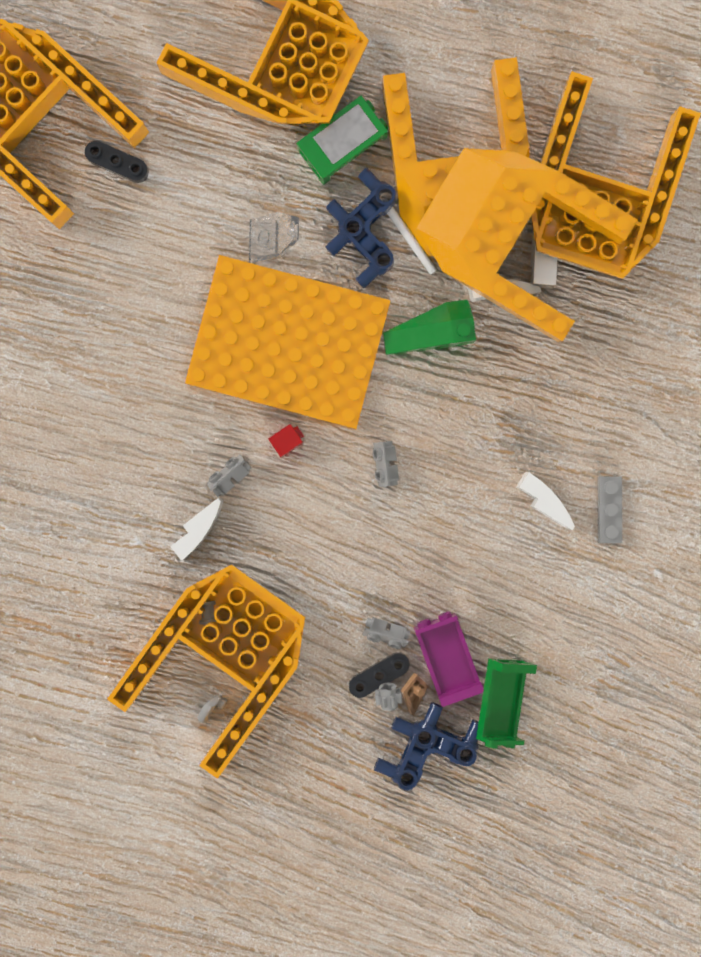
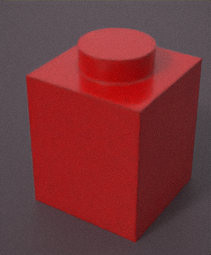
(286, 440)

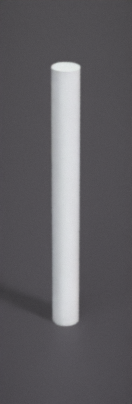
(411, 240)

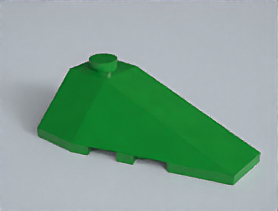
(438, 328)

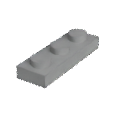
(609, 509)

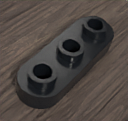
(123, 168)
(385, 666)

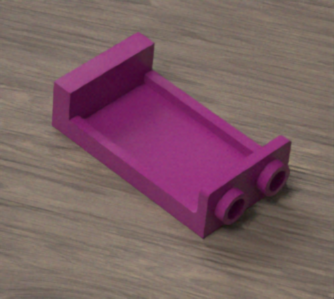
(448, 658)

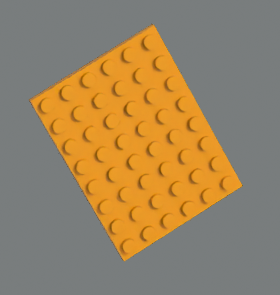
(287, 342)

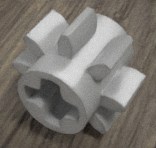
(388, 696)

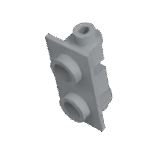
(382, 454)
(221, 480)
(394, 636)

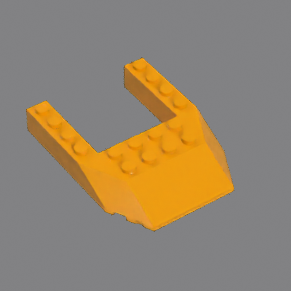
(298, 72)
(32, 80)
(421, 180)
(483, 214)
(576, 242)
(252, 642)

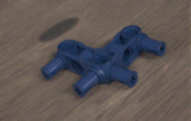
(365, 216)
(418, 750)

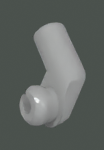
(209, 706)

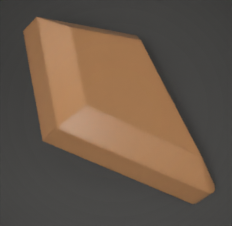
(413, 693)

